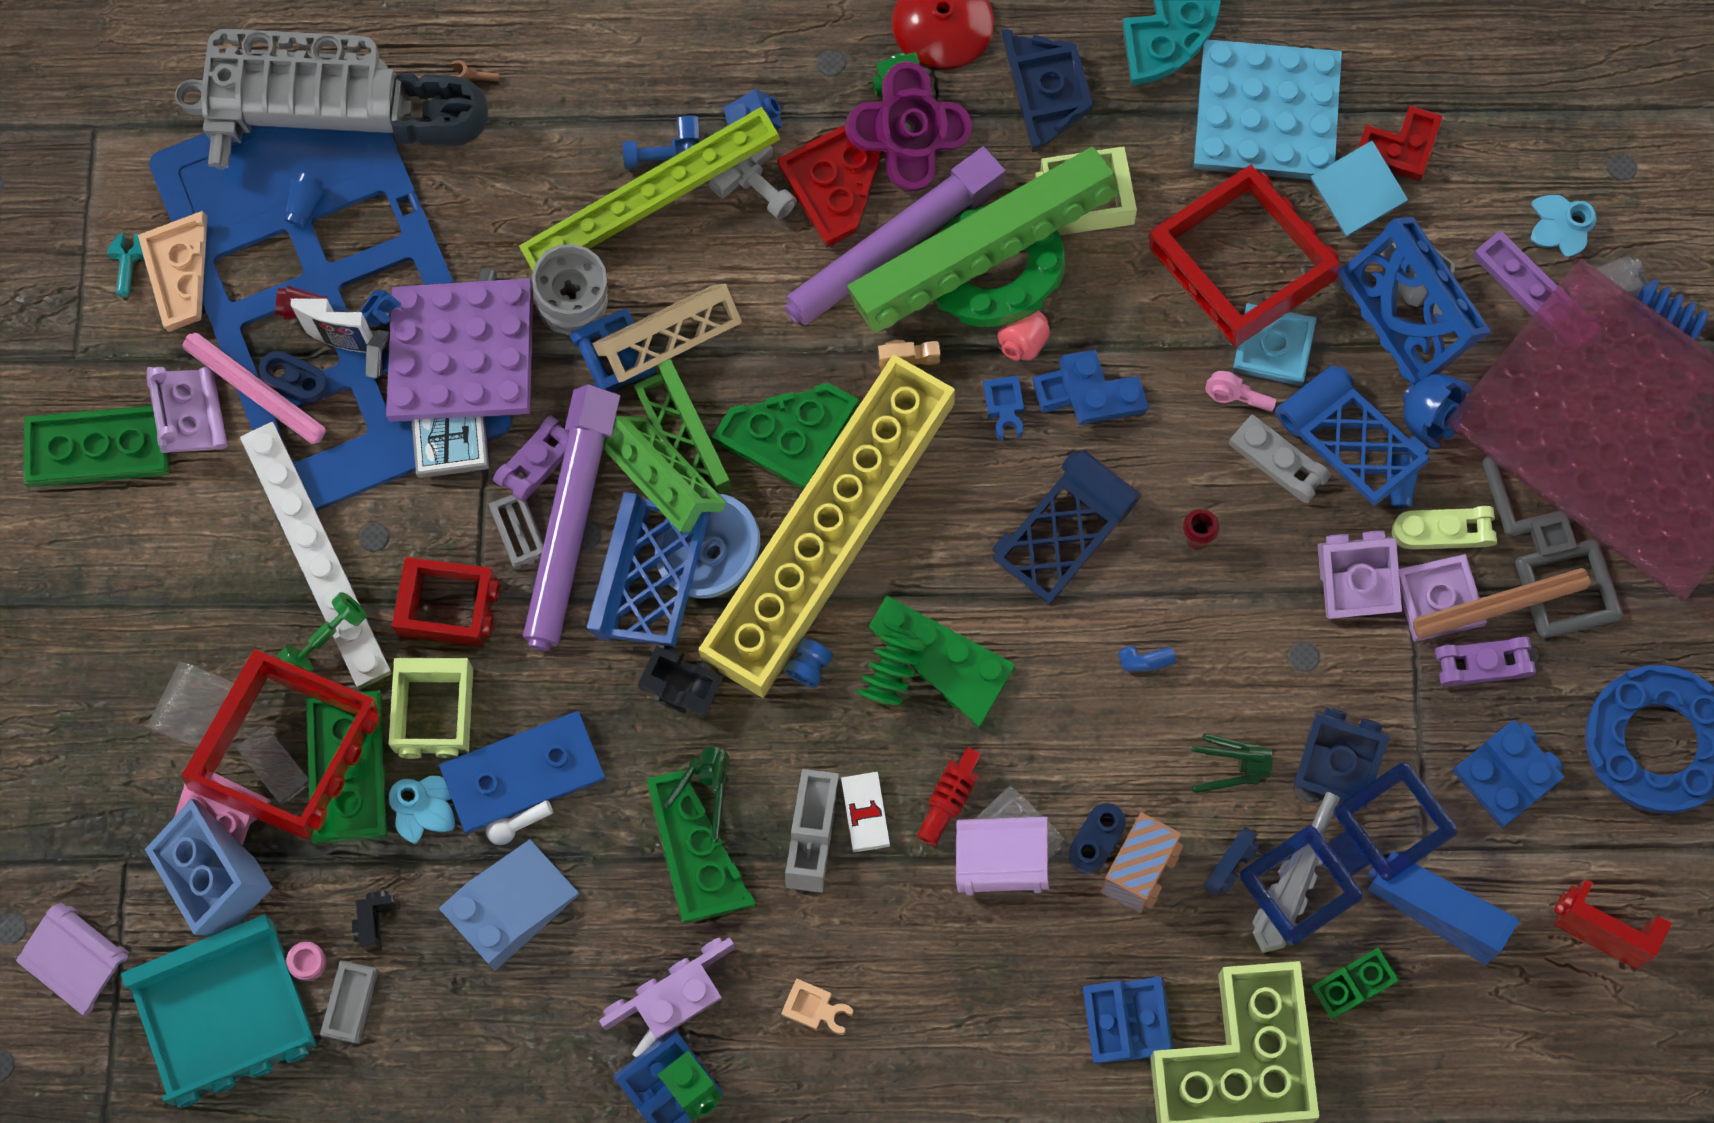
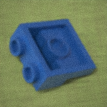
(1509, 772)

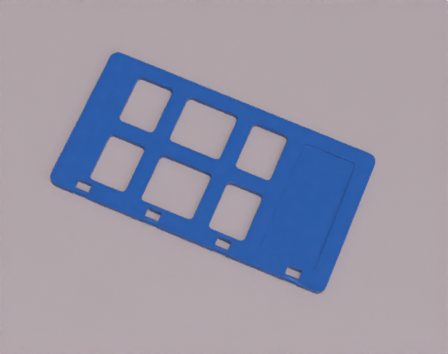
(250, 206)

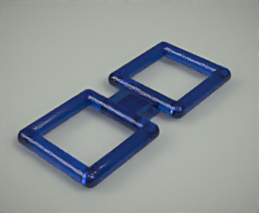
(1348, 853)

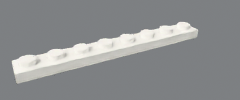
(313, 551)

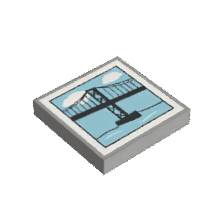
(449, 445)

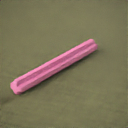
(254, 388)

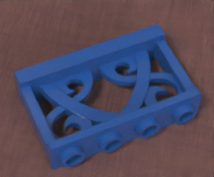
(1380, 302)

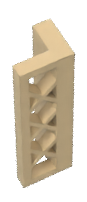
(659, 322)

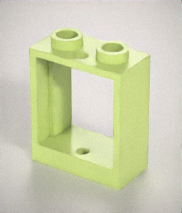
(1125, 201)
(430, 670)

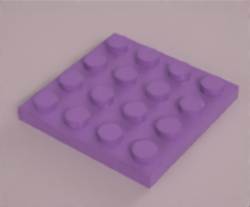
(460, 350)

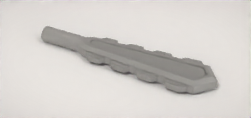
(1295, 879)

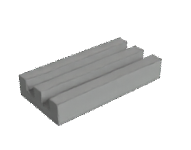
(528, 557)

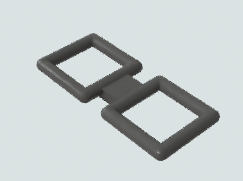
(1553, 544)

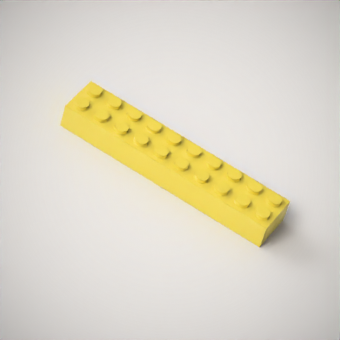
(827, 526)

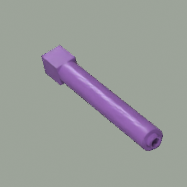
(967, 186)
(588, 424)

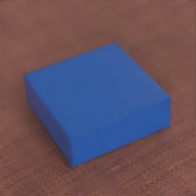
(1051, 391)

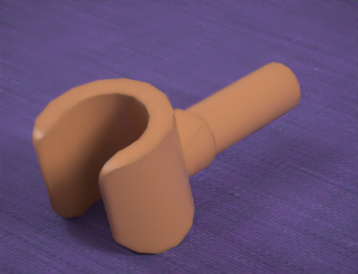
(472, 75)

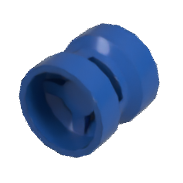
(807, 666)

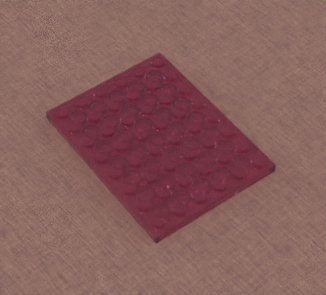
(1608, 424)

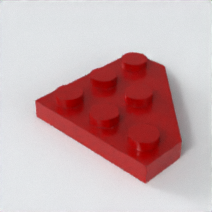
(831, 183)

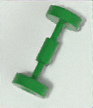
(347, 609)

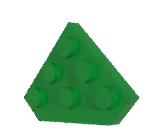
(788, 431)

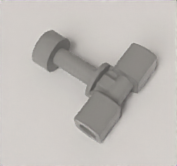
(749, 174)

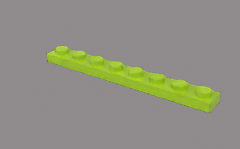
(658, 186)

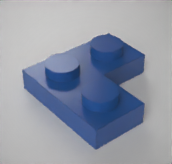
(1094, 397)

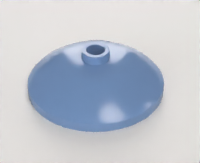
(731, 532)

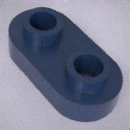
(295, 378)
(1097, 837)
(1241, 849)

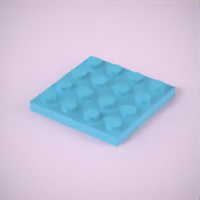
(1267, 109)

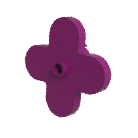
(932, 123)

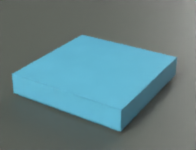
(1359, 189)
(1278, 350)

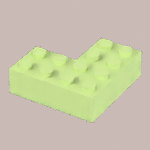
(1263, 1067)

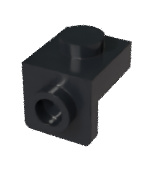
(367, 925)

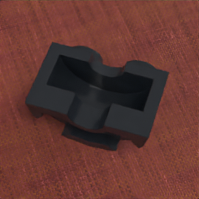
(679, 682)

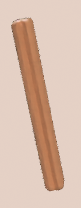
(1501, 603)

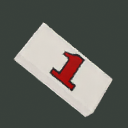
(865, 812)

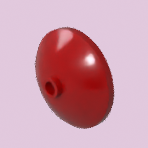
(943, 39)

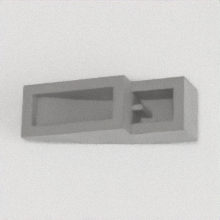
(811, 830)

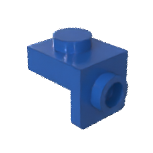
(750, 103)

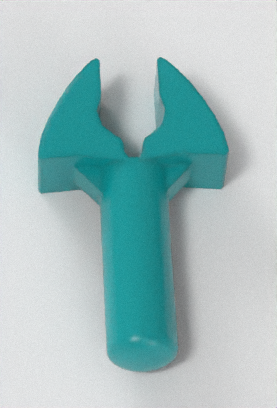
(127, 262)

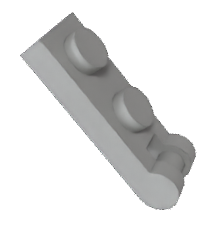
(1278, 458)

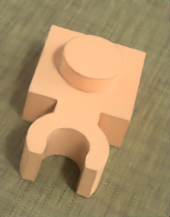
(926, 353)
(811, 1006)

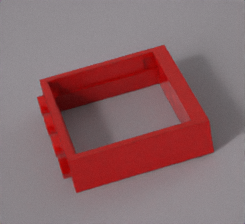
(1206, 294)
(231, 716)

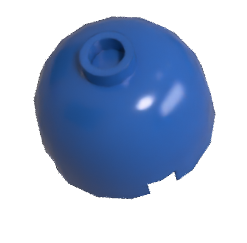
(1430, 406)

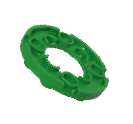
(1014, 301)

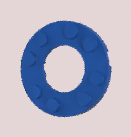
(1618, 769)

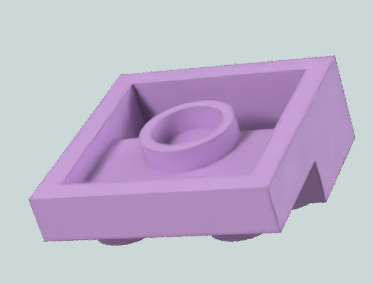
(1360, 575)

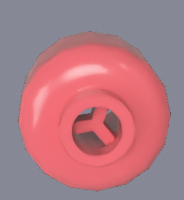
(1024, 337)

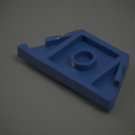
(1047, 85)

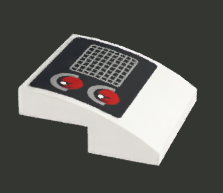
(333, 328)

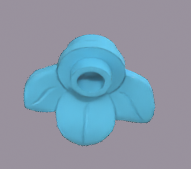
(1559, 227)
(426, 811)

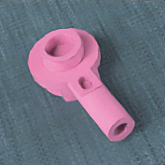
(1227, 387)

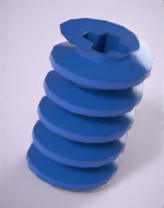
(1672, 309)

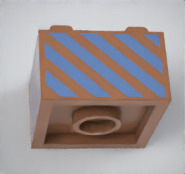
(1141, 862)

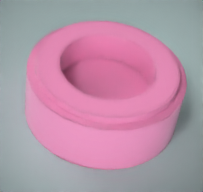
(306, 961)

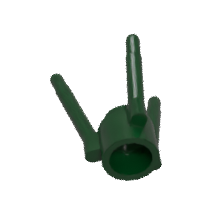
(1252, 760)
(711, 771)

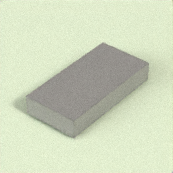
(349, 1002)

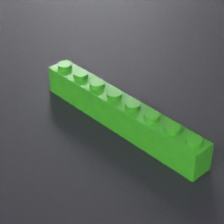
(983, 240)

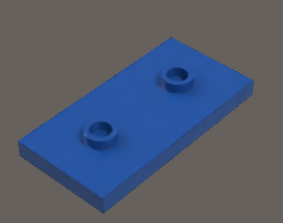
(522, 772)

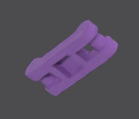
(534, 460)
(1485, 662)

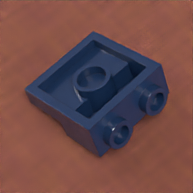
(1340, 754)

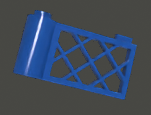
(1316, 407)

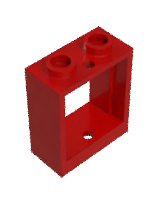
(409, 594)

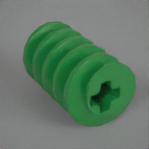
(892, 666)

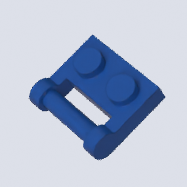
(603, 327)

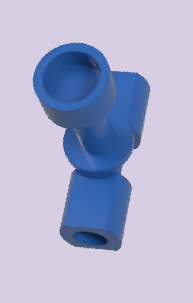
(687, 137)

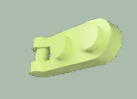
(1444, 528)

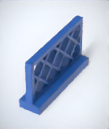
(619, 573)

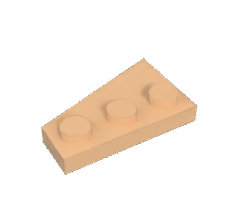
(176, 268)

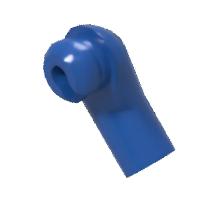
(1146, 662)

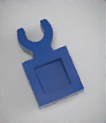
(379, 307)
(1004, 401)

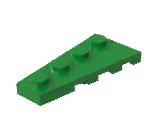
(954, 665)
(699, 870)

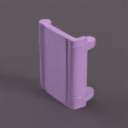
(186, 410)
(1002, 855)
(71, 957)

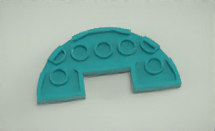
(1168, 39)

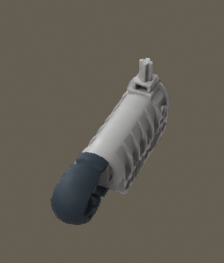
(323, 92)

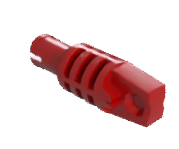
(949, 796)

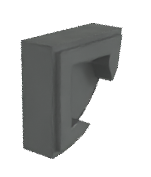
(374, 353)

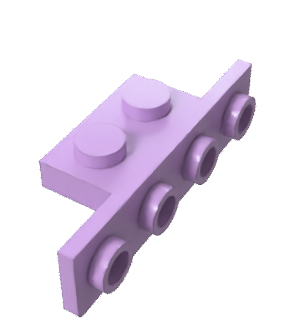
(676, 997)

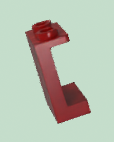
(1606, 932)

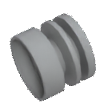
(566, 271)

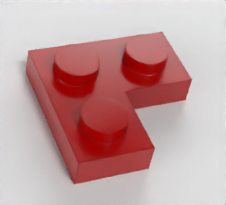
(1409, 151)

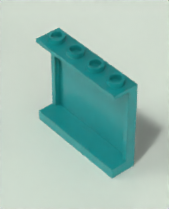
(220, 1011)

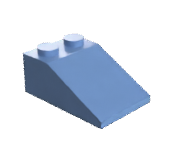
(207, 871)
(509, 903)

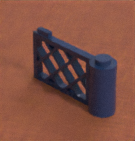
(1095, 488)

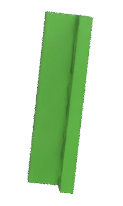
(690, 420)
(661, 472)

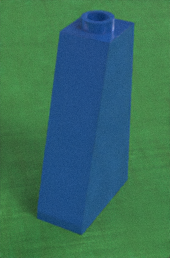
(1447, 910)

